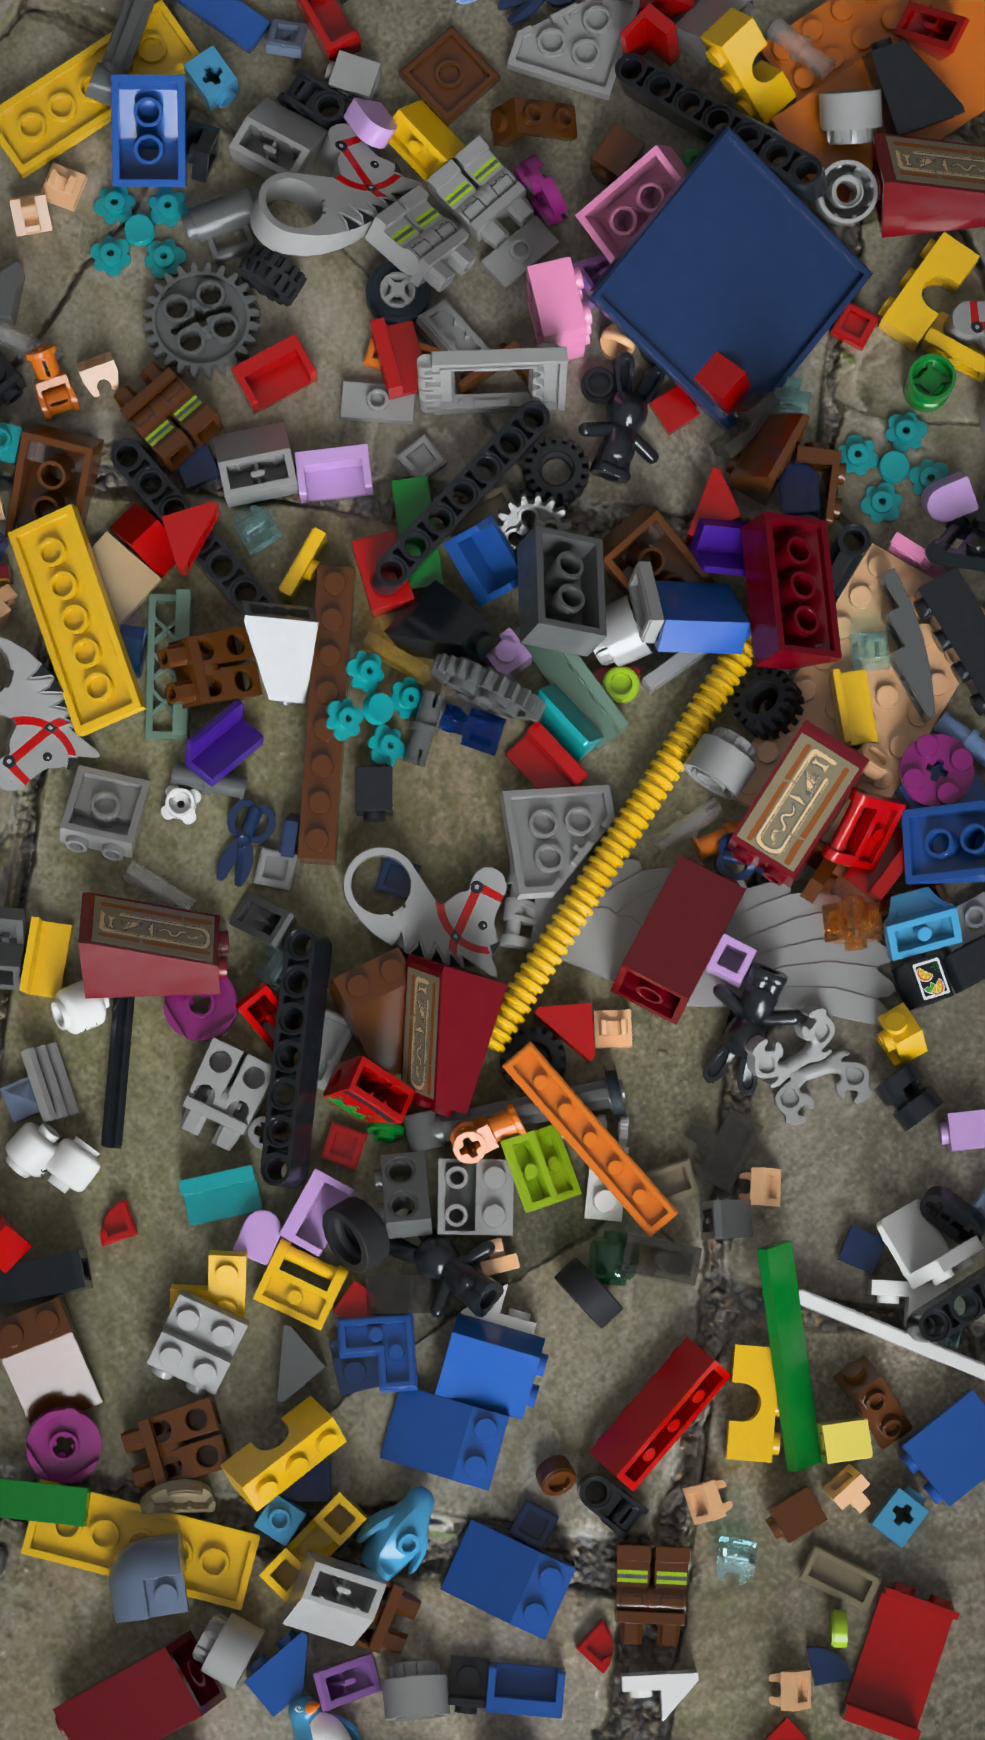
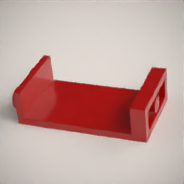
(898, 1662)

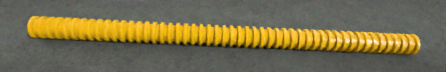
(618, 842)

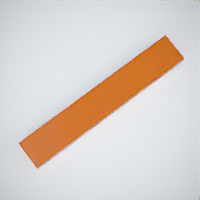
(590, 1139)

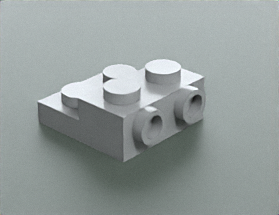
(104, 813)
(196, 1343)

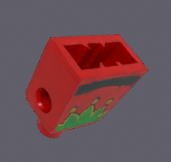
(359, 1085)

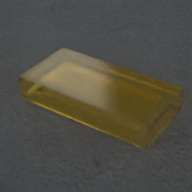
(397, 658)

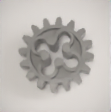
(543, 515)

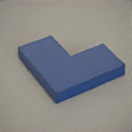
(390, 1340)

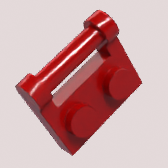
(871, 833)

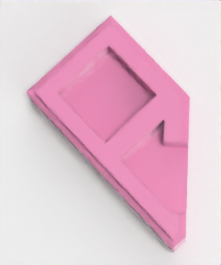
(914, 555)

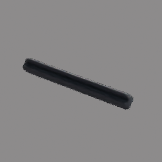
(117, 1072)

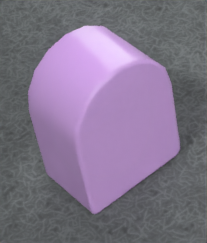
(370, 122)
(949, 498)
(259, 1236)

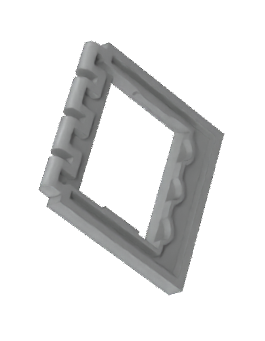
(545, 384)

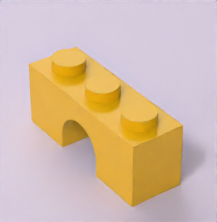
(732, 48)
(944, 265)
(755, 1436)
(267, 1473)
(322, 1535)

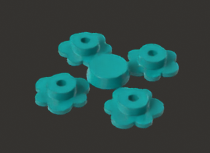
(139, 231)
(892, 466)
(376, 708)

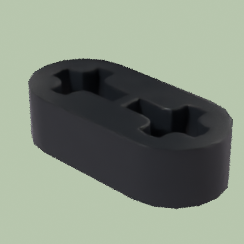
(953, 1215)

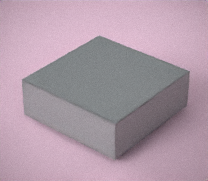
(421, 458)
(275, 870)

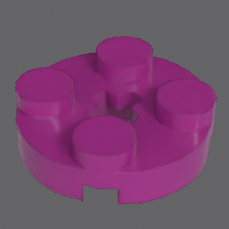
(546, 196)
(956, 762)
(201, 1026)
(59, 1466)

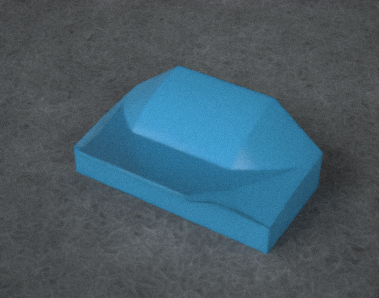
(920, 923)

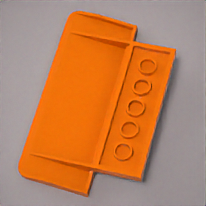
(845, 34)

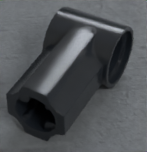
(846, 561)

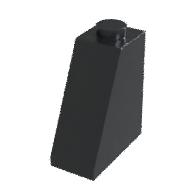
(909, 88)
(442, 624)
(45, 1277)

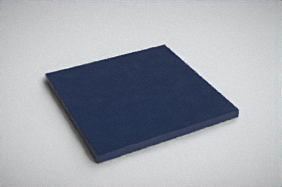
(729, 271)

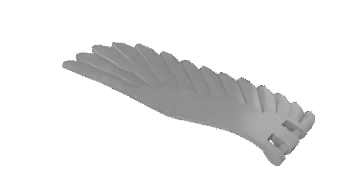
(768, 918)

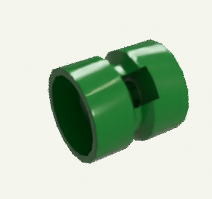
(929, 382)

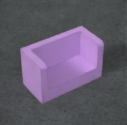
(333, 473)
(306, 1218)

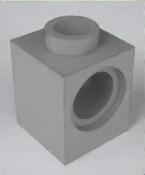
(353, 76)

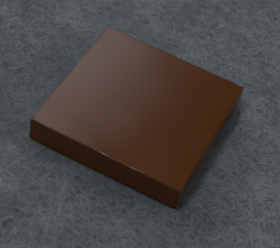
(449, 76)

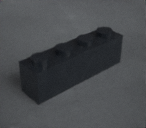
(957, 628)

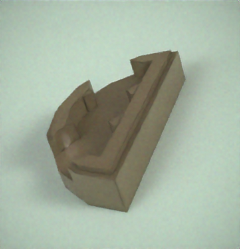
(179, 1497)

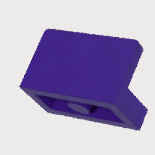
(719, 546)
(222, 744)

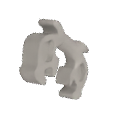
(763, 1059)
(852, 1076)

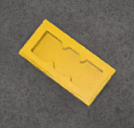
(304, 565)

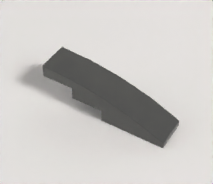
(911, 658)

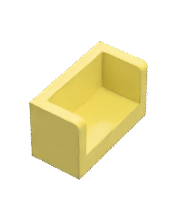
(844, 1440)

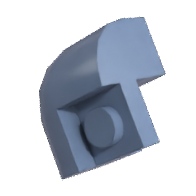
(149, 1578)

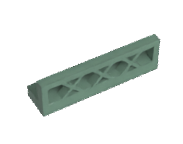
(183, 628)
(581, 688)

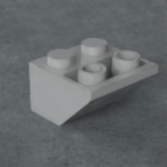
(701, 19)
(276, 141)
(256, 464)
(475, 1198)
(333, 1598)

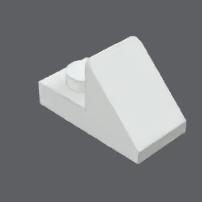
(890, 1291)
(515, 1318)
(672, 1686)

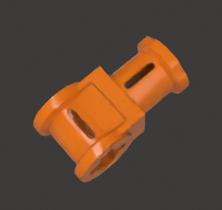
(53, 388)
(485, 1134)

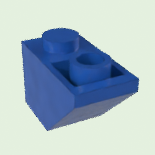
(283, 1675)

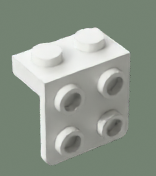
(922, 1248)

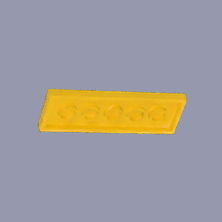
(54, 109)
(77, 620)
(216, 1555)

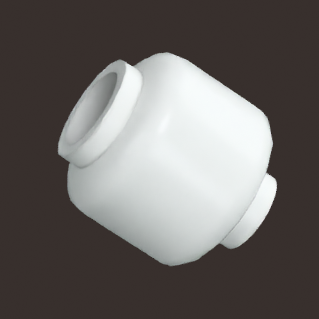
(75, 1012)
(32, 1149)
(73, 1165)

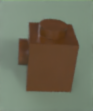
(615, 155)
(795, 1515)

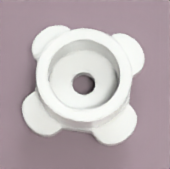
(171, 808)

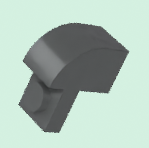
(13, 943)

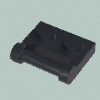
(968, 555)

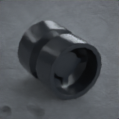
(918, 1105)

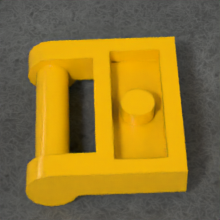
(297, 1296)

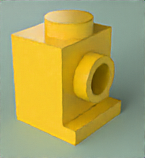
(900, 1036)

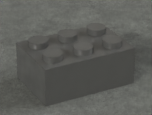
(561, 591)

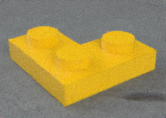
(225, 1282)

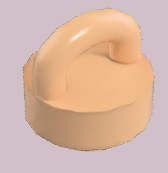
(614, 342)
(878, 764)

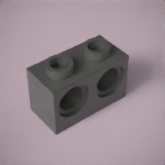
(410, 1194)

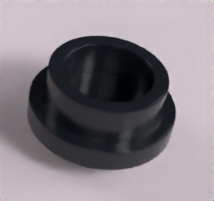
(597, 385)

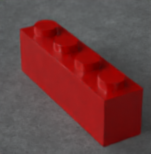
(660, 1413)

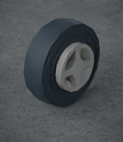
(391, 282)

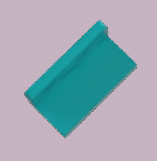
(567, 723)
(221, 1195)

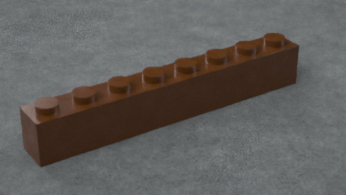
(327, 683)

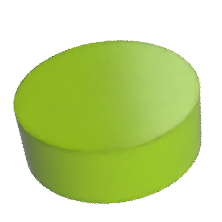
(621, 684)
(838, 1628)

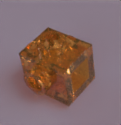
(852, 922)

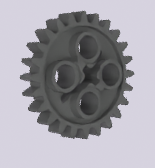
(188, 292)
(487, 688)

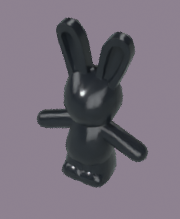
(626, 415)
(753, 1014)
(456, 1273)

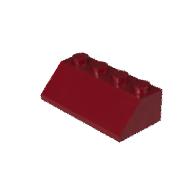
(790, 591)

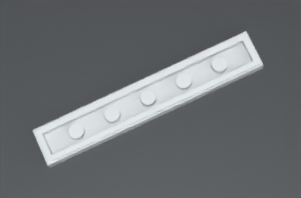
(891, 1334)

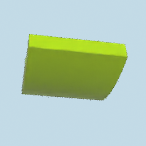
(540, 1168)

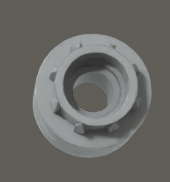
(850, 115)
(862, 189)
(622, 638)
(722, 762)
(227, 1647)
(415, 1691)

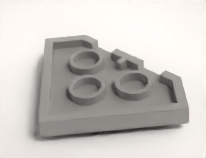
(575, 46)
(552, 833)

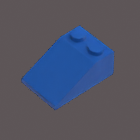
(148, 130)
(944, 843)
(445, 1437)
(508, 1579)

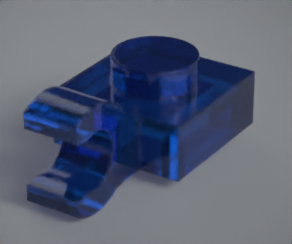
(478, 729)

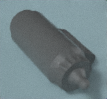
(220, 218)

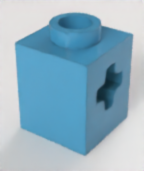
(209, 65)
(884, 1516)
(281, 1519)

